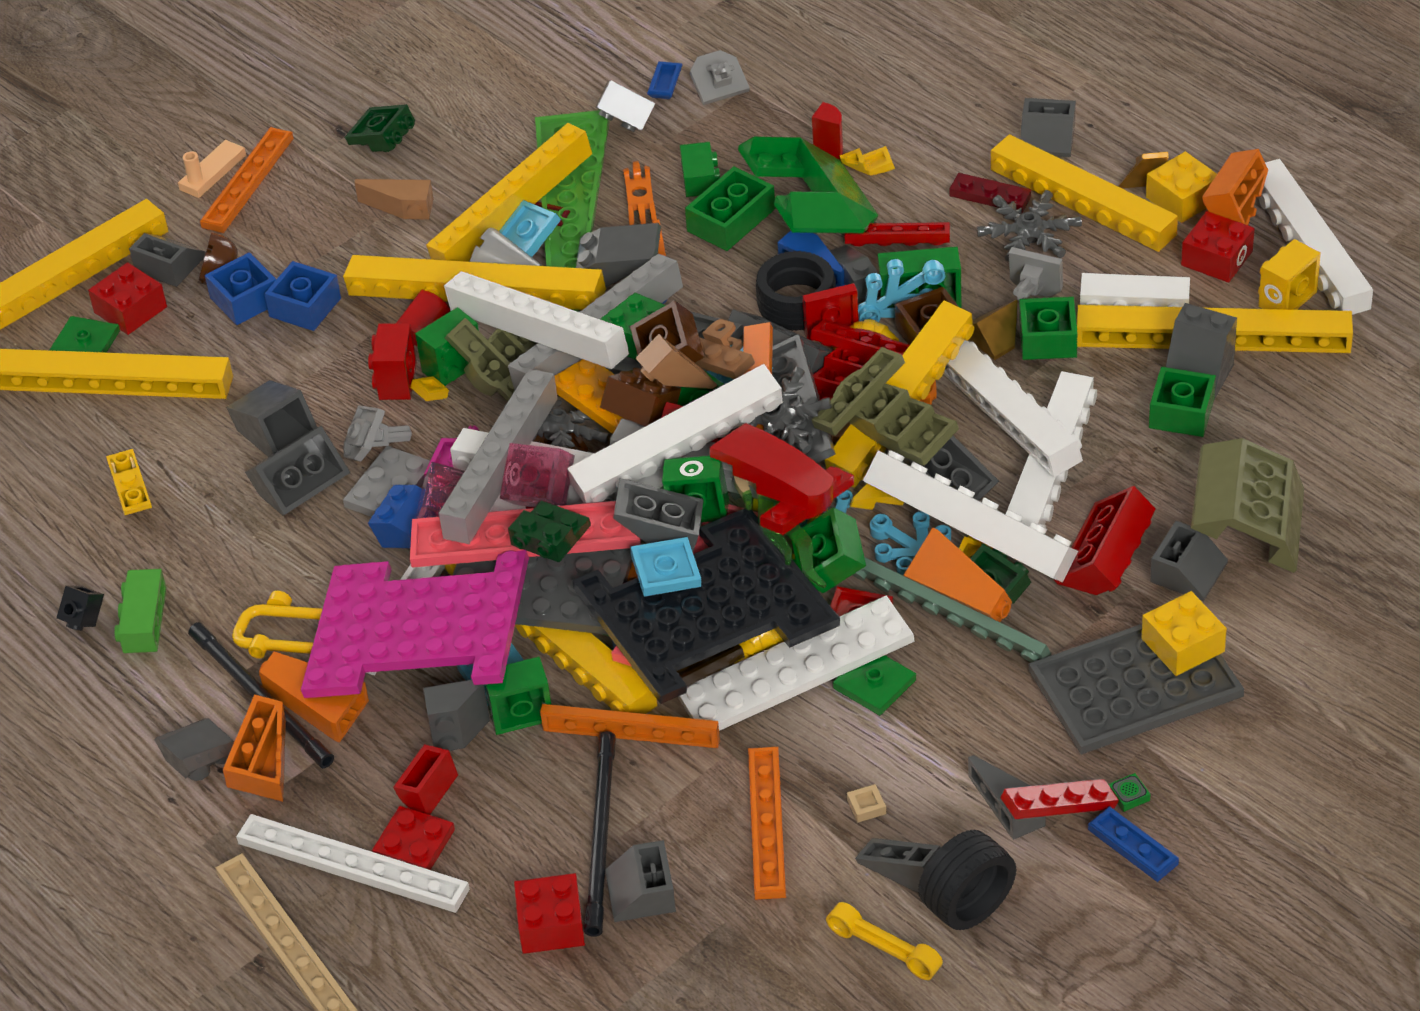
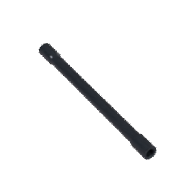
(208, 642)
(594, 910)

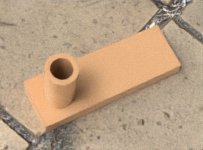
(205, 174)

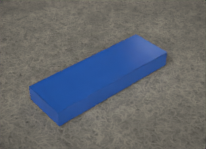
(1133, 844)

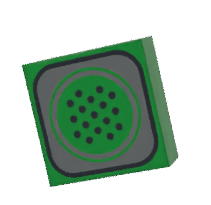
(1130, 792)

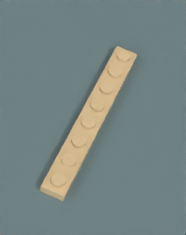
(282, 936)

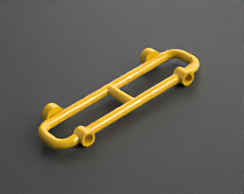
(278, 606)

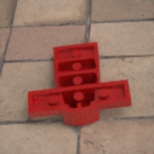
(853, 352)
(782, 475)

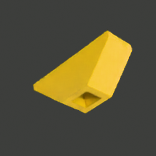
(128, 482)

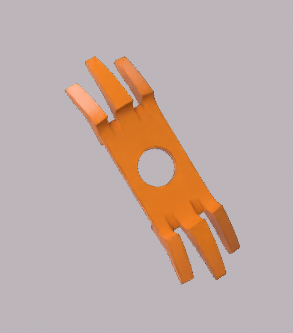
(643, 202)

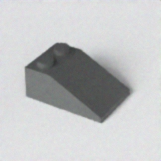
(618, 249)
(960, 467)
(657, 512)

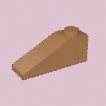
(397, 197)
(671, 366)

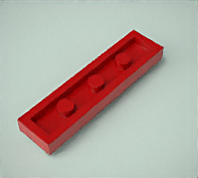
(906, 233)
(1059, 798)

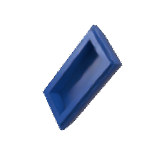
(664, 80)

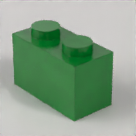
(698, 167)

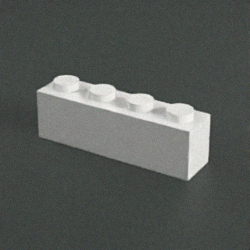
(1134, 290)

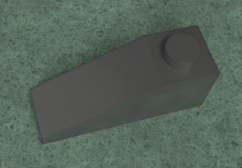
(856, 269)
(991, 784)
(897, 860)

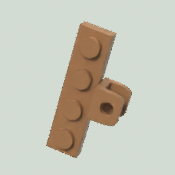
(719, 355)

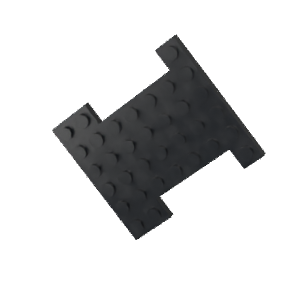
(740, 596)

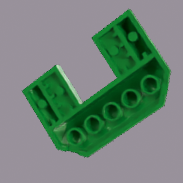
(835, 198)

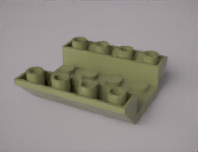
(1252, 493)

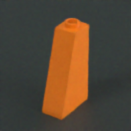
(954, 575)
(331, 714)

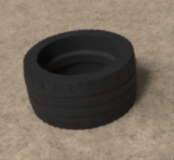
(788, 270)
(967, 879)

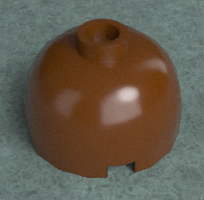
(218, 253)

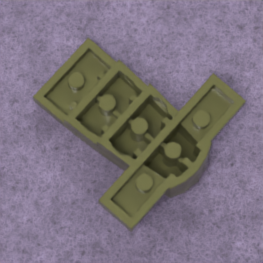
(488, 358)
(886, 411)

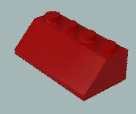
(1108, 541)

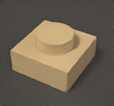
(866, 803)

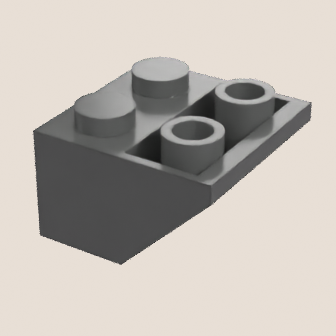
(1049, 125)
(165, 258)
(1187, 562)
(641, 882)

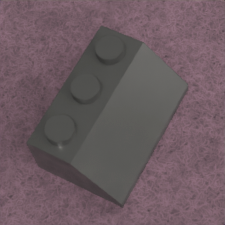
(298, 471)

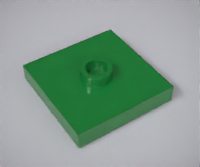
(86, 336)
(876, 683)

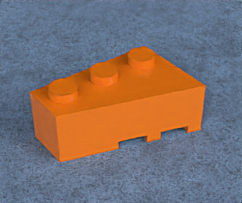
(1237, 186)
(259, 751)

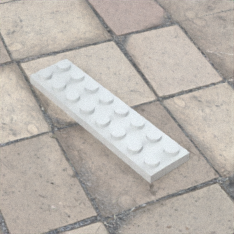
(787, 671)

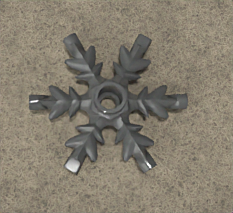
(1029, 225)
(782, 416)
(560, 423)

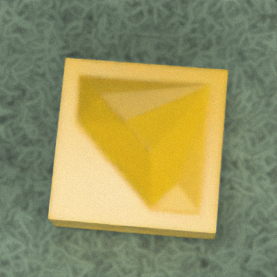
(429, 388)

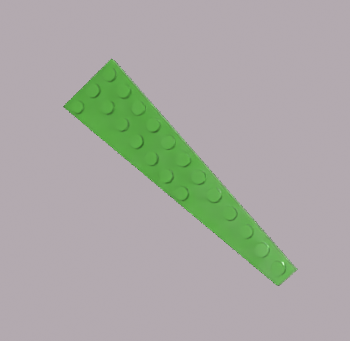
(576, 191)

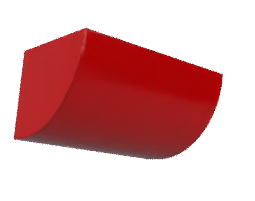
(828, 129)
(423, 311)
(426, 779)

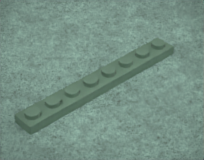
(955, 612)

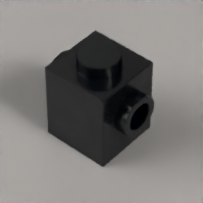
(80, 607)

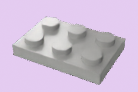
(388, 469)

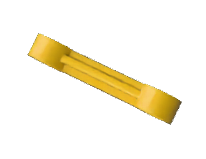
(920, 960)

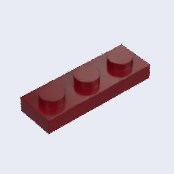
(985, 190)

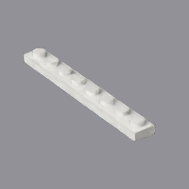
(353, 863)

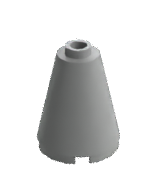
(500, 250)

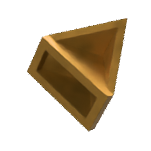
(1144, 164)
(996, 330)

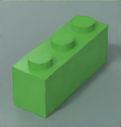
(141, 611)

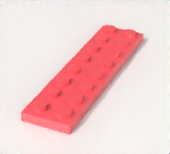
(493, 537)

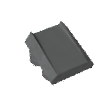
(195, 748)

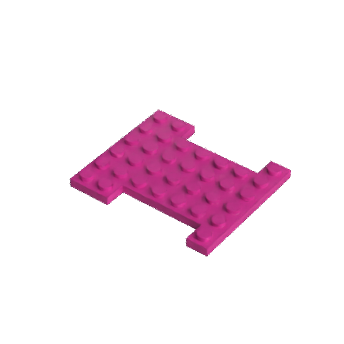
(413, 624)

